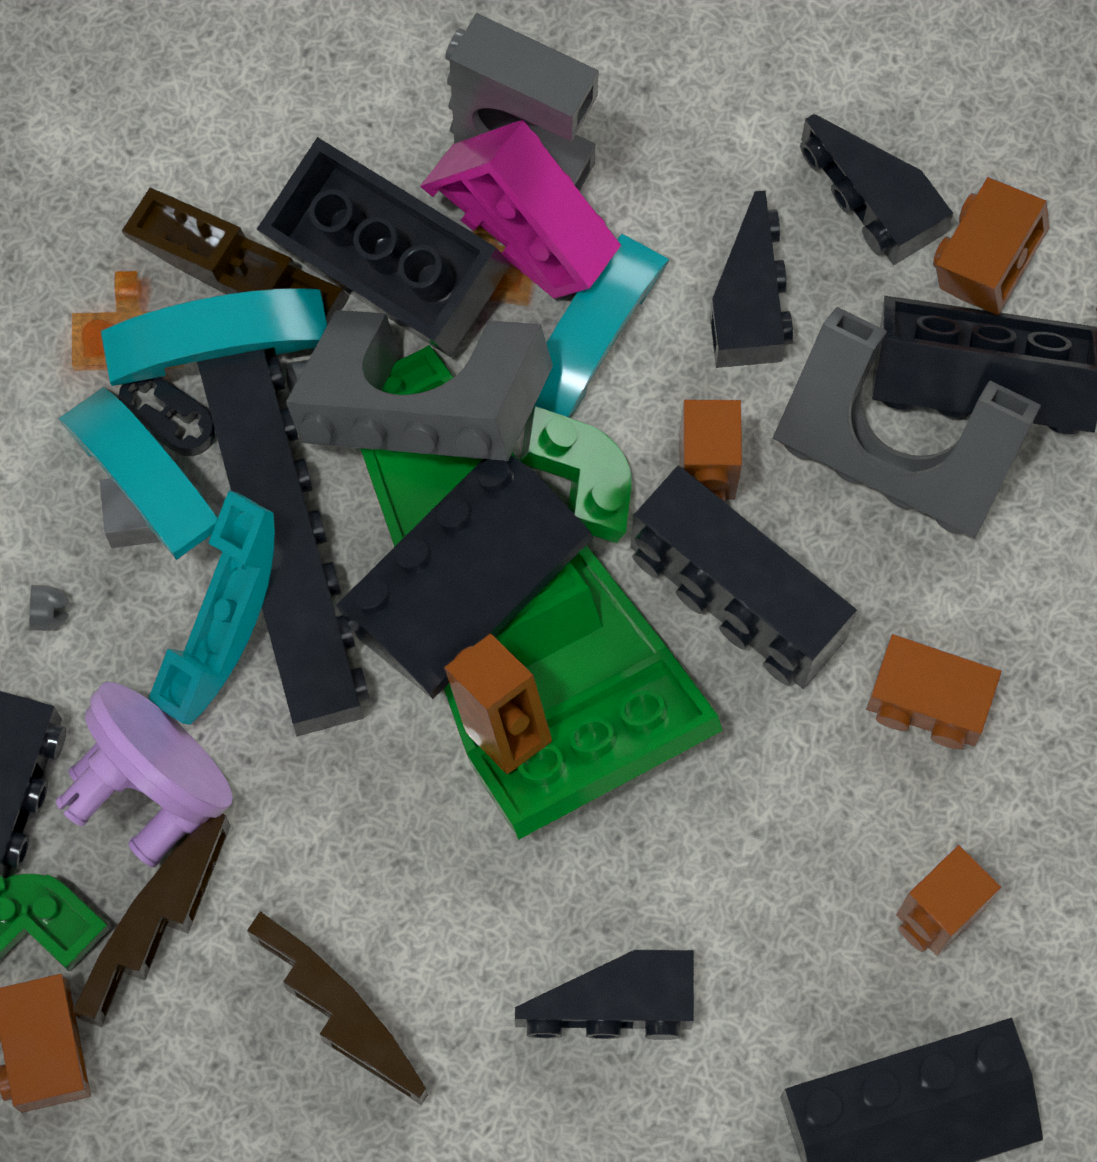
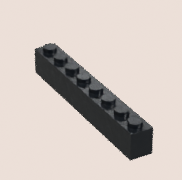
(298, 603)

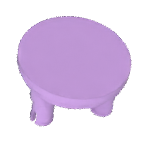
(150, 753)

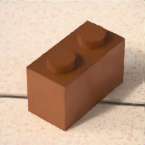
(991, 245)
(712, 444)
(933, 692)
(498, 703)
(946, 902)
(40, 1045)

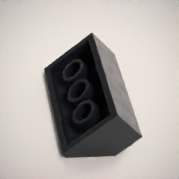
(949, 354)
(464, 570)
(926, 1104)

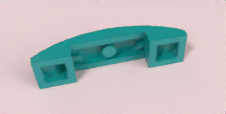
(595, 323)
(212, 329)
(141, 471)
(227, 615)

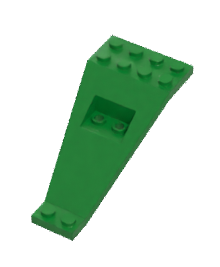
(600, 669)

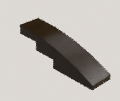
(218, 251)
(166, 900)
(351, 1023)

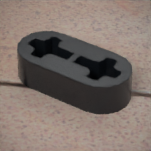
(176, 404)

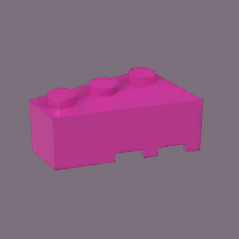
(528, 205)

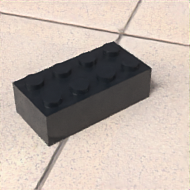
(384, 246)
(740, 579)

